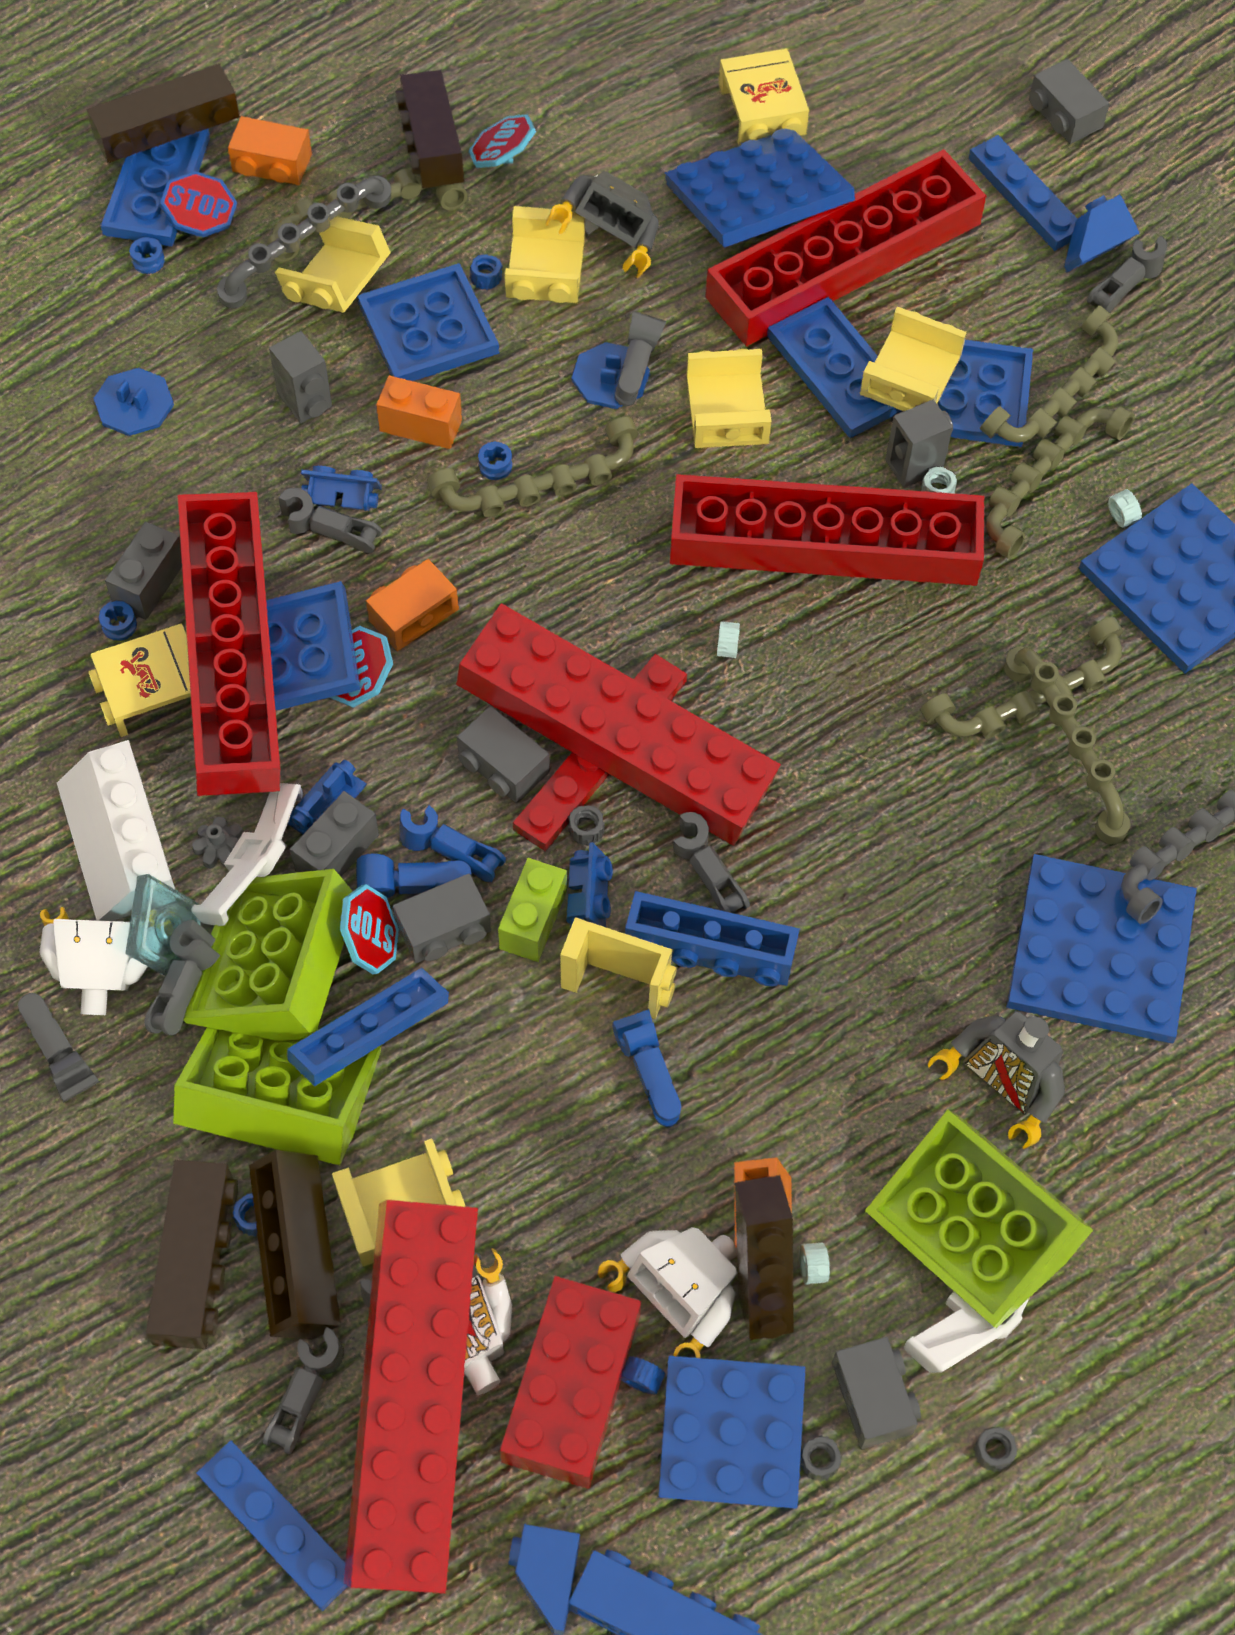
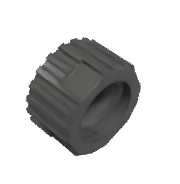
(581, 814)
(989, 1462)
(813, 1471)

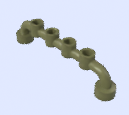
(405, 185)
(1062, 400)
(1047, 456)
(526, 488)
(1025, 664)
(1025, 703)

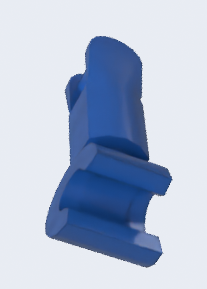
(449, 844)
(411, 878)
(639, 1039)

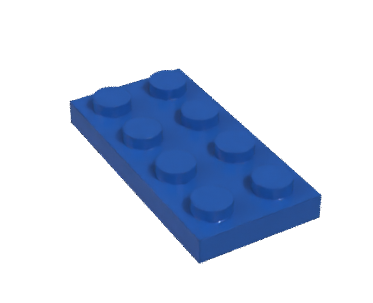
(136, 199)
(831, 363)

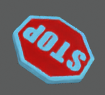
(502, 141)
(373, 666)
(369, 929)

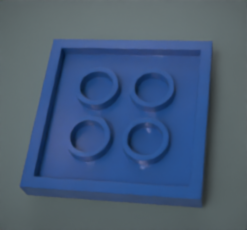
(428, 324)
(983, 380)
(311, 646)
(732, 1432)

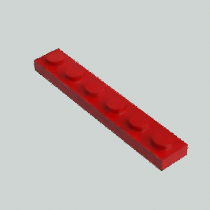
(579, 779)

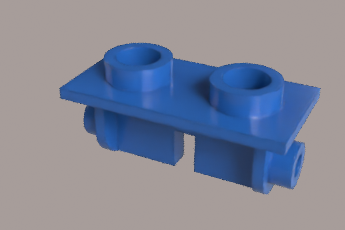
(356, 488)
(324, 793)
(591, 874)

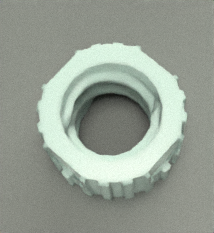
(939, 475)
(1124, 508)
(728, 639)
(814, 1263)

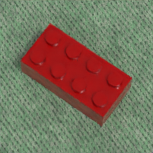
(570, 1382)

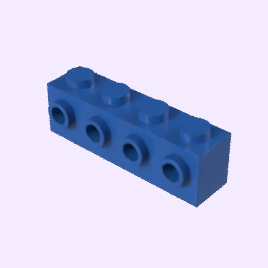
(715, 938)

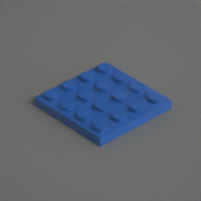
(759, 186)
(1173, 576)
(1093, 961)

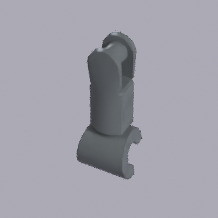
(1129, 274)
(642, 340)
(326, 522)
(708, 863)
(194, 949)
(66, 1066)
(303, 1391)

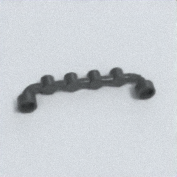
(373, 190)
(1175, 845)

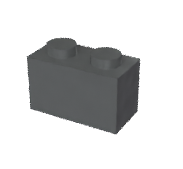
(1068, 101)
(301, 377)
(918, 442)
(145, 569)
(502, 755)
(336, 837)
(442, 919)
(875, 1392)

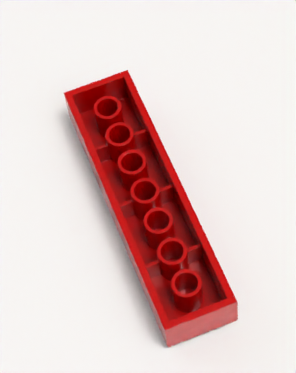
(845, 246)
(827, 530)
(228, 644)
(616, 723)
(411, 1398)

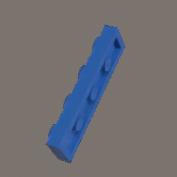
(1024, 191)
(367, 1026)
(275, 1524)

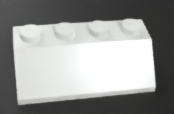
(112, 828)

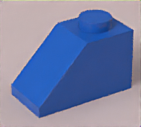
(1099, 231)
(546, 1571)

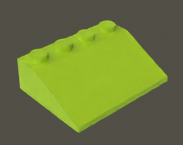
(274, 958)
(254, 1095)
(977, 1219)

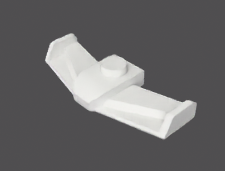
(252, 855)
(957, 1336)

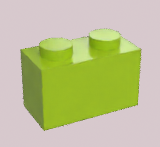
(532, 909)

